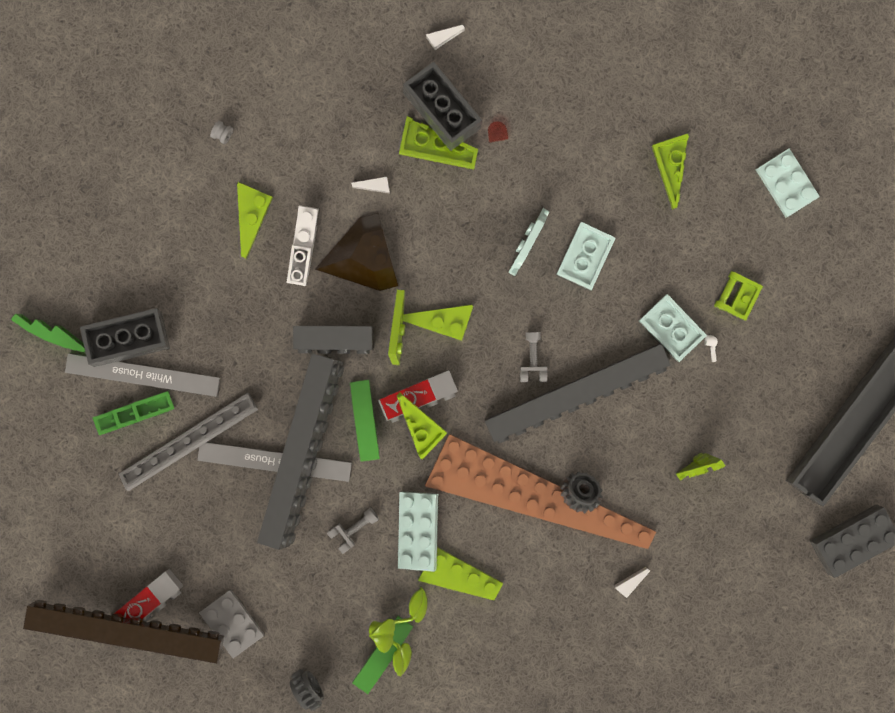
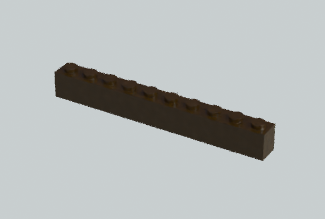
(123, 632)

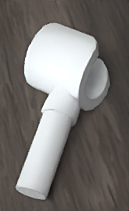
(712, 342)

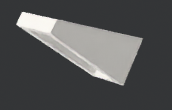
(441, 37)
(378, 185)
(627, 585)

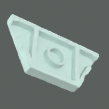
(525, 245)

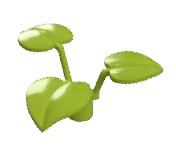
(383, 632)

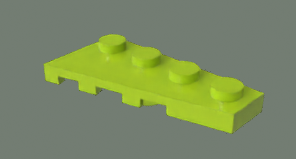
(423, 143)
(461, 577)

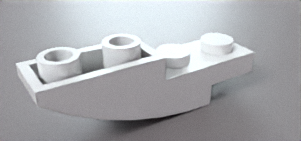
(303, 245)

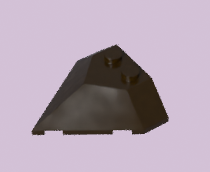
(362, 256)

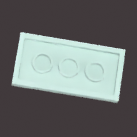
(418, 531)

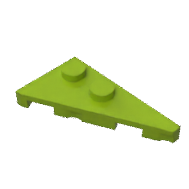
(670, 161)
(252, 210)
(446, 321)
(397, 330)
(423, 429)
(700, 465)

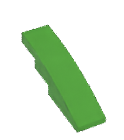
(56, 335)
(133, 413)
(364, 420)
(378, 661)

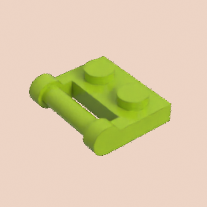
(744, 298)

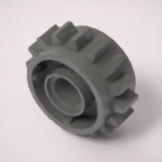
(590, 495)
(306, 690)

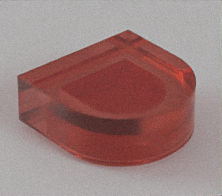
(497, 132)

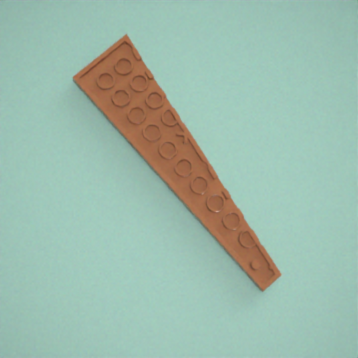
(494, 481)

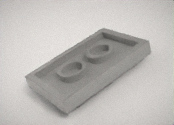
(233, 621)

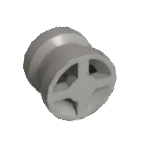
(221, 132)

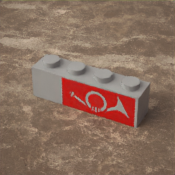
(420, 394)
(152, 597)

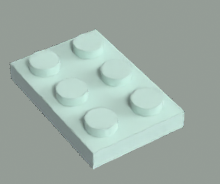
(787, 183)
(585, 256)
(672, 328)

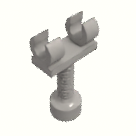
(533, 338)
(369, 517)

